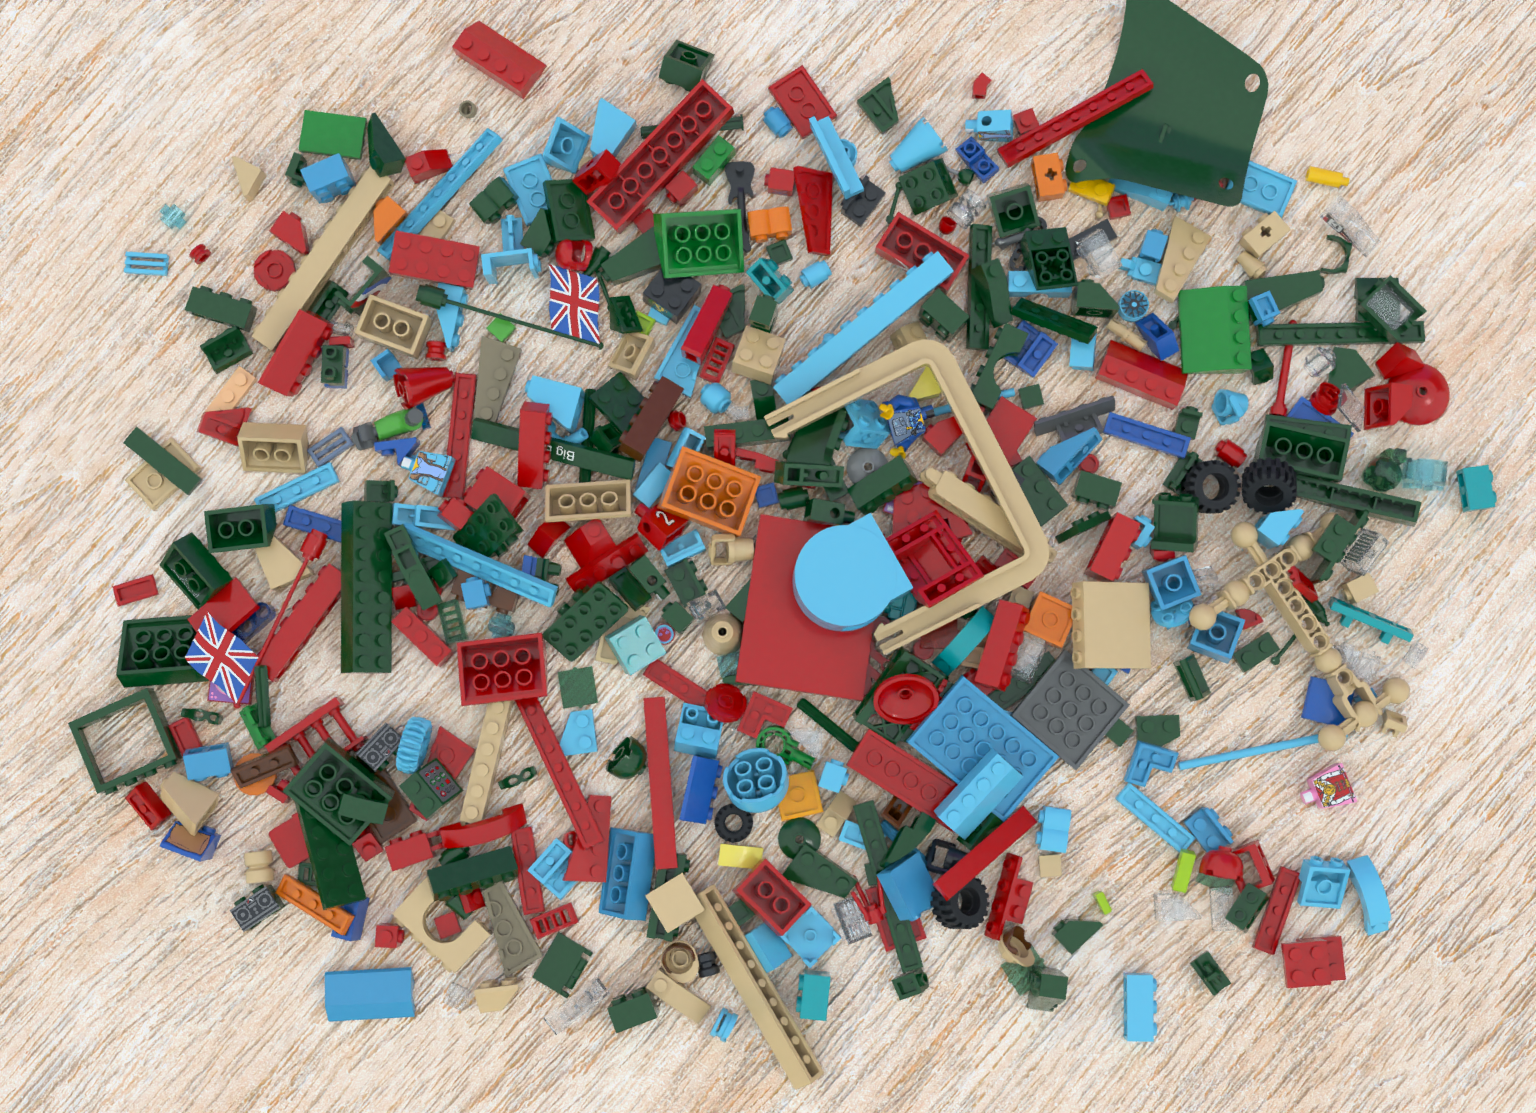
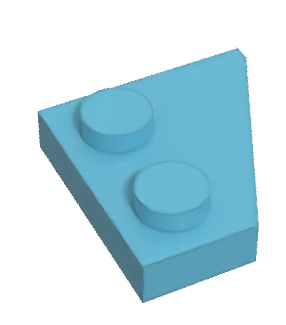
(579, 733)

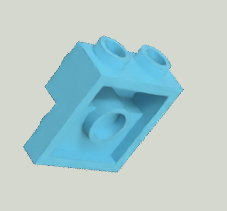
(1323, 882)

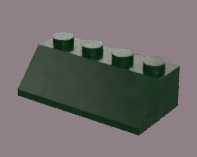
(1305, 450)

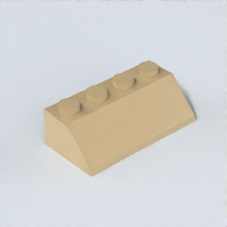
(588, 500)

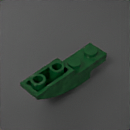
(412, 567)

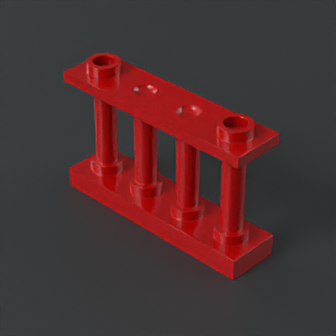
(315, 721)

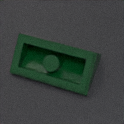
(326, 302)

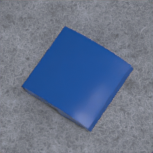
(1034, 351)
(1319, 703)

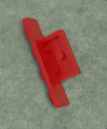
(1010, 898)

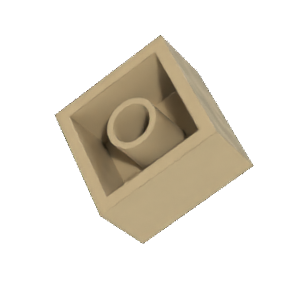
(758, 355)

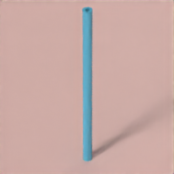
(1248, 752)

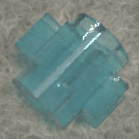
(172, 216)
(501, 626)

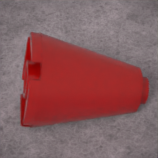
(421, 384)

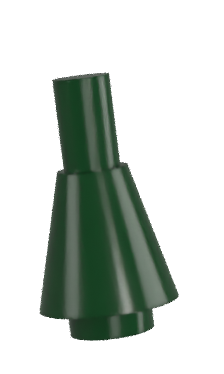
(598, 257)

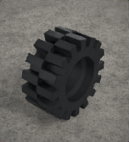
(724, 832)

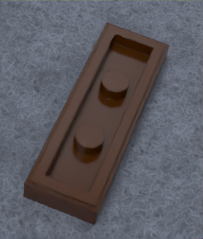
(264, 766)

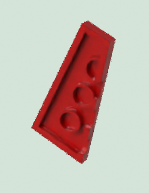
(815, 202)
(451, 753)
(591, 864)

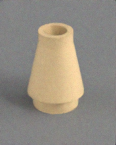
(1253, 267)

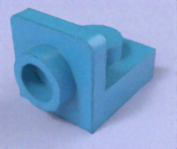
(1264, 308)

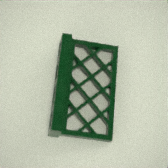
(895, 667)

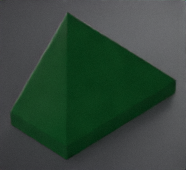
(623, 315)

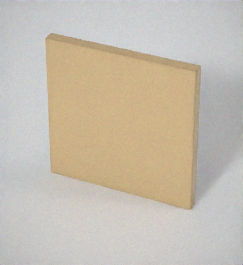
(675, 902)

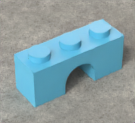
(1021, 285)

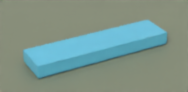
(300, 488)
(1154, 817)

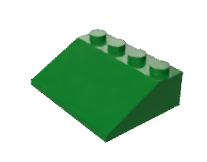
(699, 242)
(1214, 330)

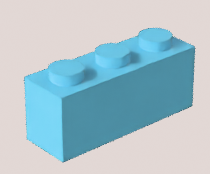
(1139, 1007)

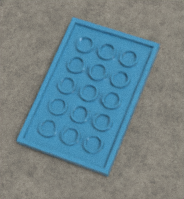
(966, 730)

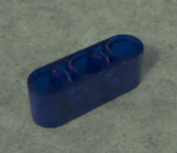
(257, 622)

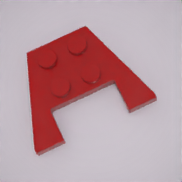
(915, 504)

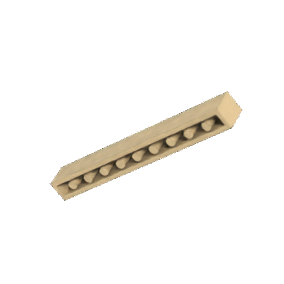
(324, 257)
(757, 989)

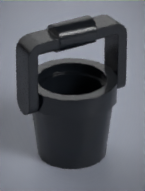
(952, 856)

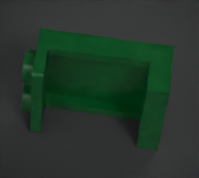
(1175, 522)

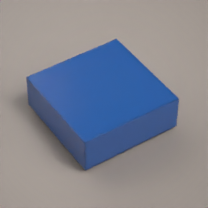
(766, 495)

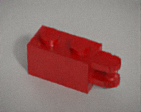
(412, 850)

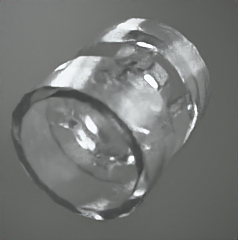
(968, 206)

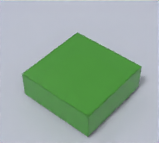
(501, 329)

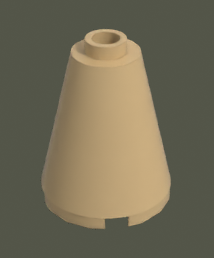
(723, 644)

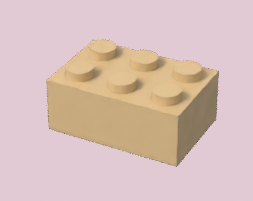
(393, 326)

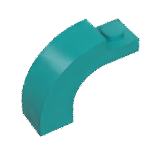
(964, 641)

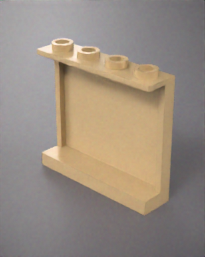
(1111, 625)

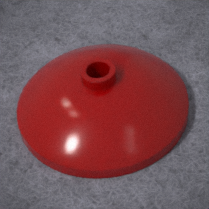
(1433, 403)
(905, 698)

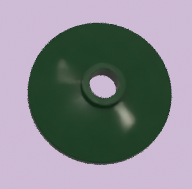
(796, 827)

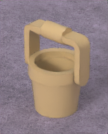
(736, 549)

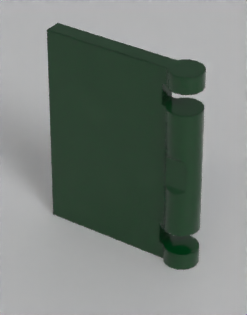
(562, 964)

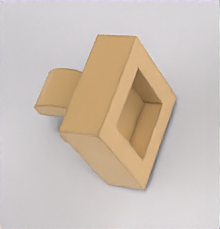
(1394, 721)

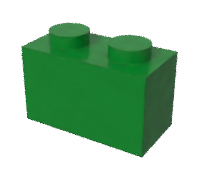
(713, 160)

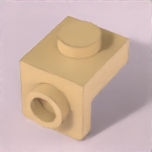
(907, 334)

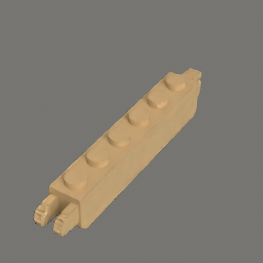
(973, 507)
(486, 762)

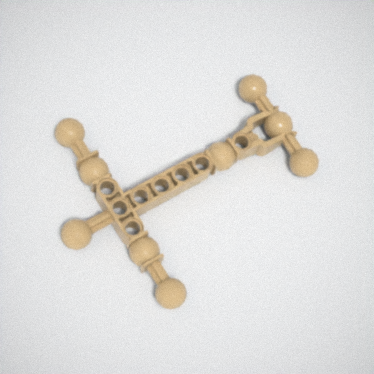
(1326, 658)

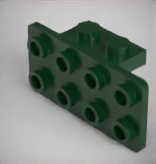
(819, 439)
(489, 529)
(1334, 541)
(584, 620)

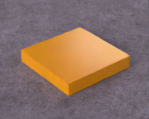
(801, 797)

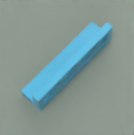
(836, 156)

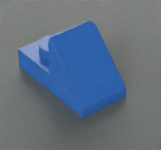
(402, 447)

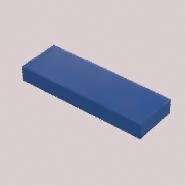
(306, 520)

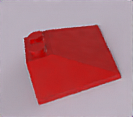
(933, 559)

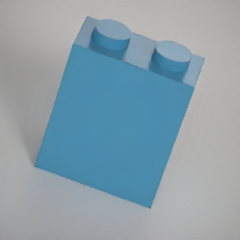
(908, 886)

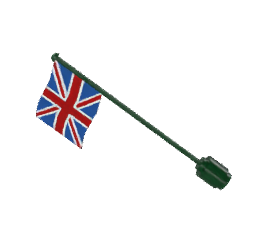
(571, 306)

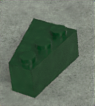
(1046, 989)

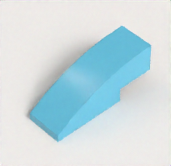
(418, 516)

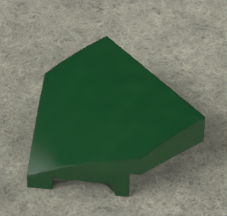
(1349, 369)

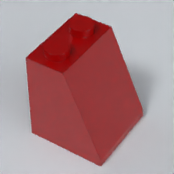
(491, 482)

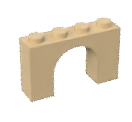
(453, 953)

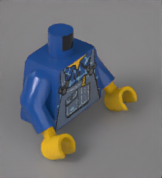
(905, 421)

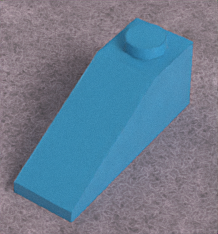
(1064, 457)

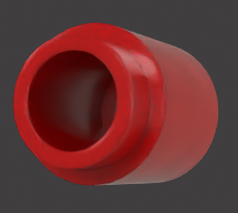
(1230, 453)

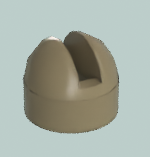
(465, 110)

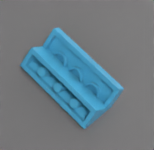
(369, 994)

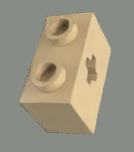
(1270, 224)

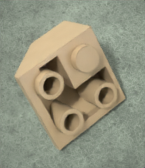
(494, 995)

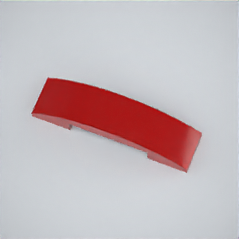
(485, 830)

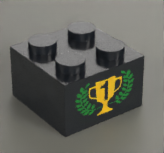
(671, 295)

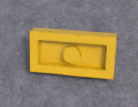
(1094, 190)

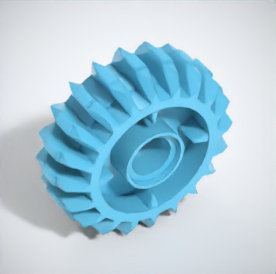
(413, 745)

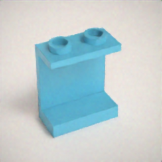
(507, 258)

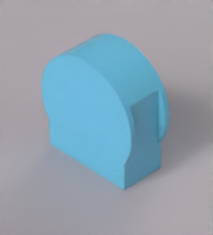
(848, 576)

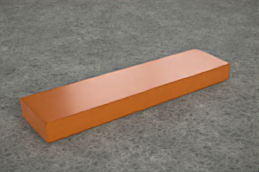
(309, 902)

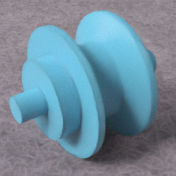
(1179, 201)

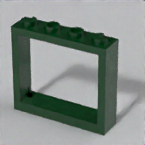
(148, 770)

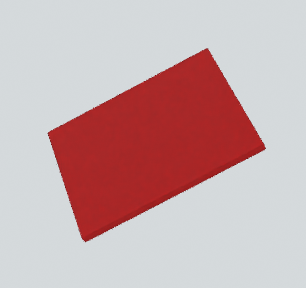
(778, 640)

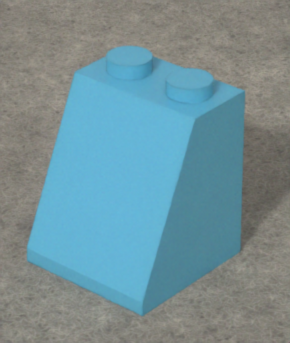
(564, 400)

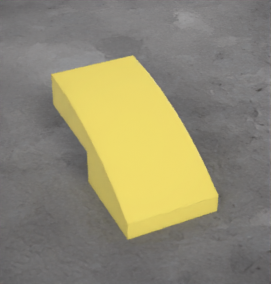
(739, 856)

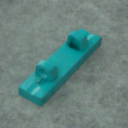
(1352, 612)

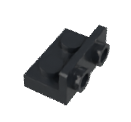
(861, 206)

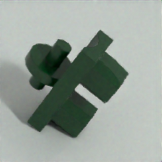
(1210, 973)

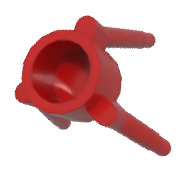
(871, 912)

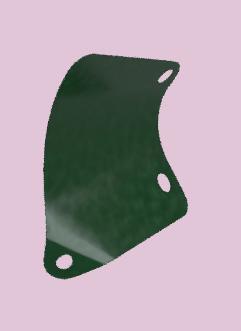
(1195, 92)

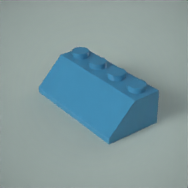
(628, 874)

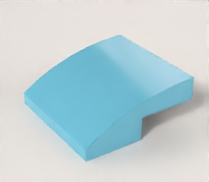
(551, 868)

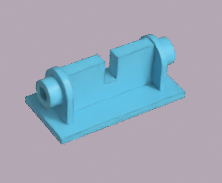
(512, 233)

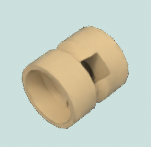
(259, 866)

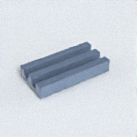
(334, 454)

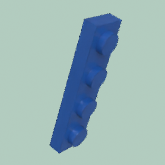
(1146, 435)

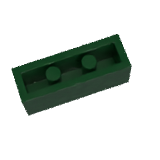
(221, 308)
(882, 485)

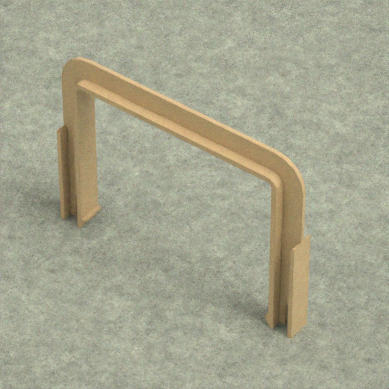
(986, 451)

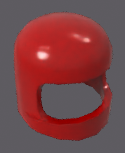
(569, 254)

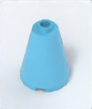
(917, 147)

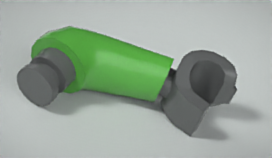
(387, 427)

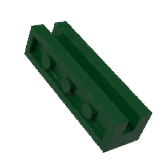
(655, 927)

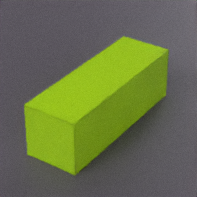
(1183, 870)

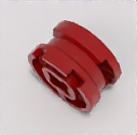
(1325, 398)

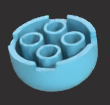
(756, 780)

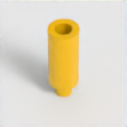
(1326, 177)

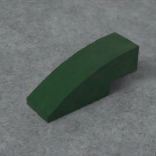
(908, 838)

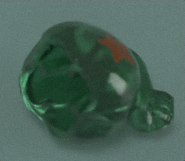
(1384, 470)

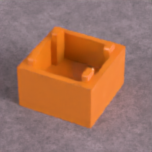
(1049, 619)

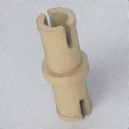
(1126, 334)

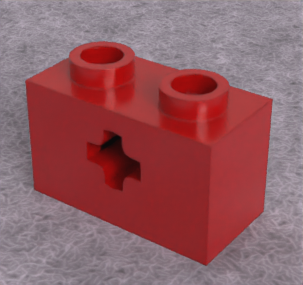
(596, 172)

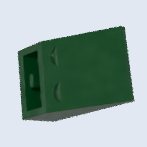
(1049, 258)

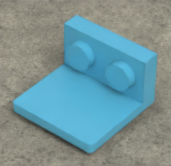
(869, 426)

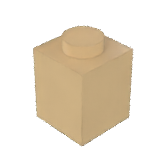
(1359, 588)

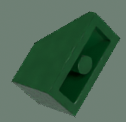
(539, 235)
(1075, 932)

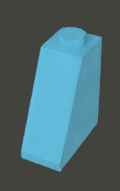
(611, 129)

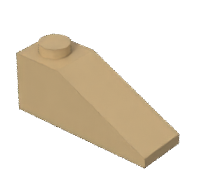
(678, 996)

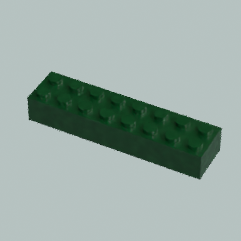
(366, 588)

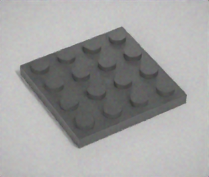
(1069, 710)

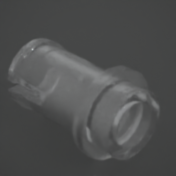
(344, 329)

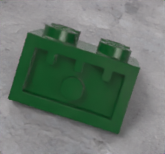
(928, 186)

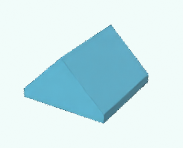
(565, 146)
(768, 947)

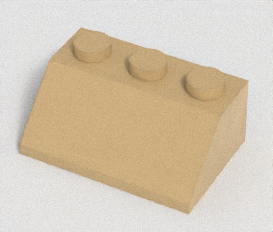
(273, 447)

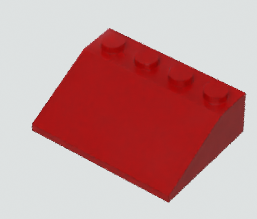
(502, 669)

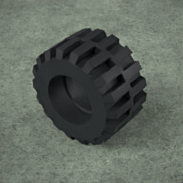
(1269, 473)
(1227, 485)
(972, 910)

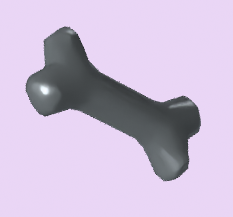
(1002, 243)

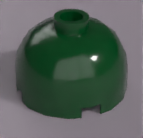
(629, 759)

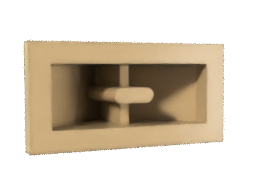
(249, 177)

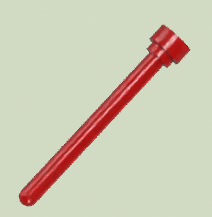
(1279, 407)

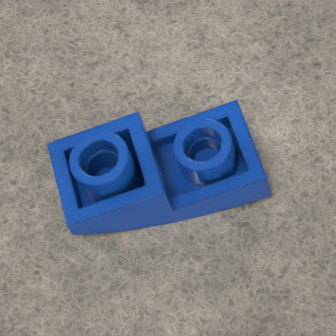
(975, 158)

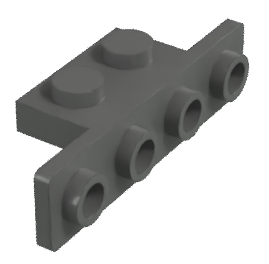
(1075, 420)

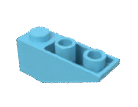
(451, 315)

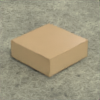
(1050, 865)

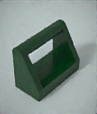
(1192, 678)

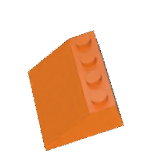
(709, 492)

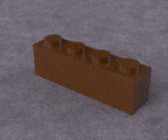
(651, 418)

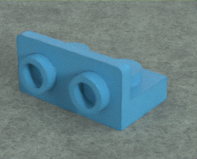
(1208, 830)

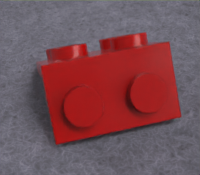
(290, 841)

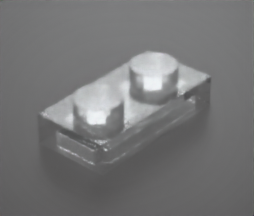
(1220, 904)

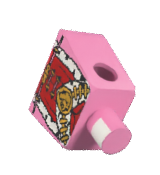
(1329, 788)

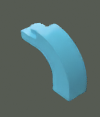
(1371, 894)

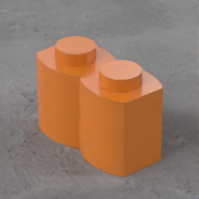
(769, 224)

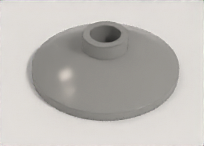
(859, 458)

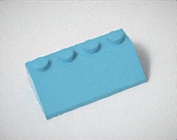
(978, 794)

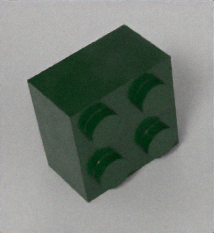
(943, 316)
(633, 1009)

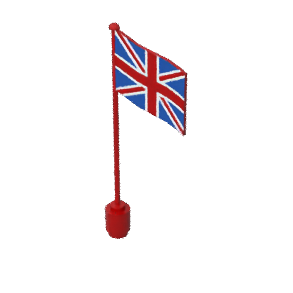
(224, 656)

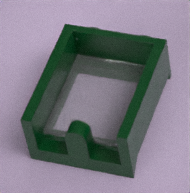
(1390, 308)

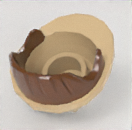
(1015, 948)
(680, 961)

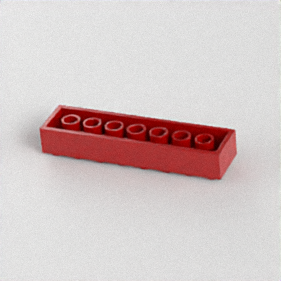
(661, 156)

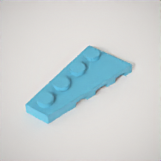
(676, 367)

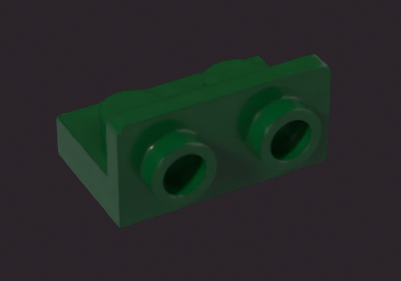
(685, 581)
(1247, 907)

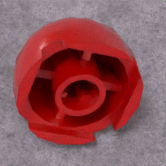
(1222, 864)

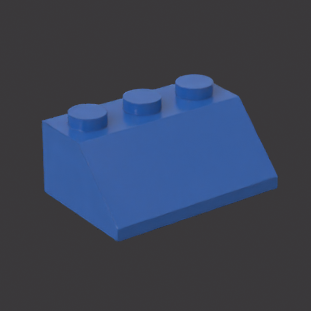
(700, 790)

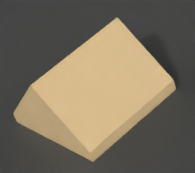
(632, 354)

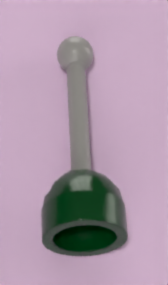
(964, 175)

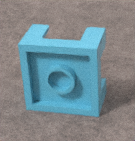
(811, 936)

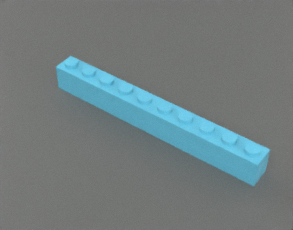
(864, 328)

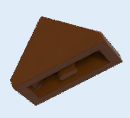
(895, 811)

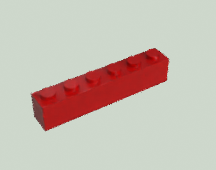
(302, 622)

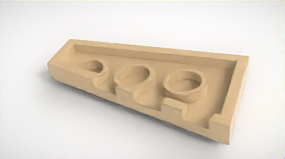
(1182, 251)

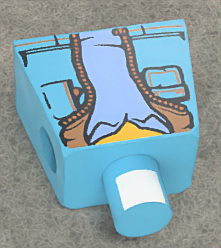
(992, 125)
(430, 470)

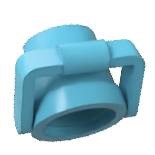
(1229, 403)

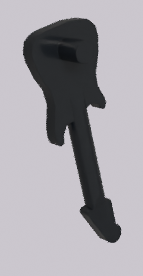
(740, 178)

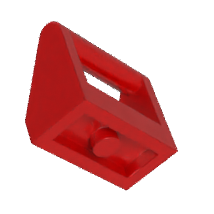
(1260, 862)

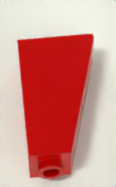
(707, 324)

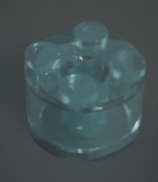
(1425, 473)

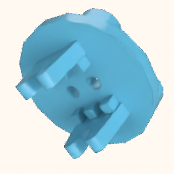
(1168, 618)

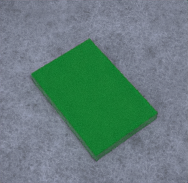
(332, 134)

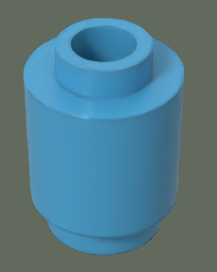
(777, 122)

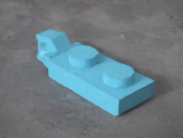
(1141, 269)

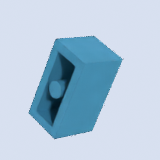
(208, 761)

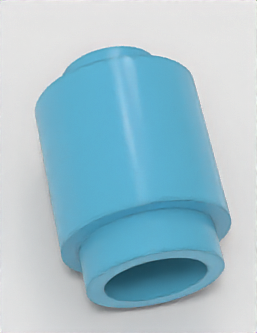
(815, 274)

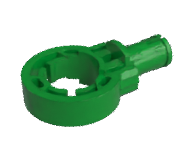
(796, 755)

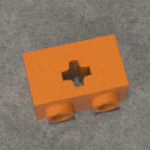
(1044, 188)

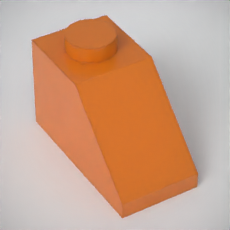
(387, 218)

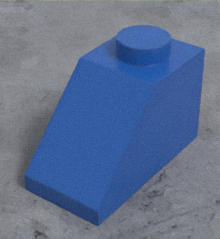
(1159, 336)

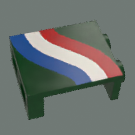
(372, 286)

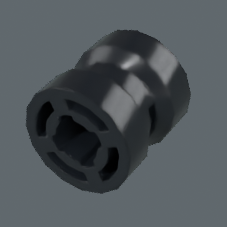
(707, 964)

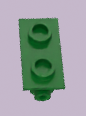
(260, 735)

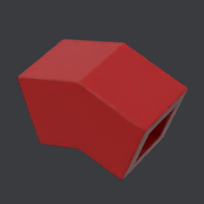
(980, 85)

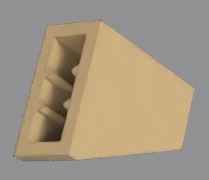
(281, 564)
(188, 801)

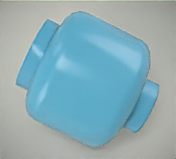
(715, 398)

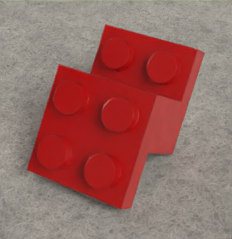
(1313, 961)

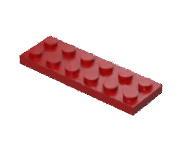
(900, 774)

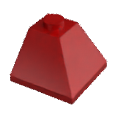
(1386, 404)
(589, 542)

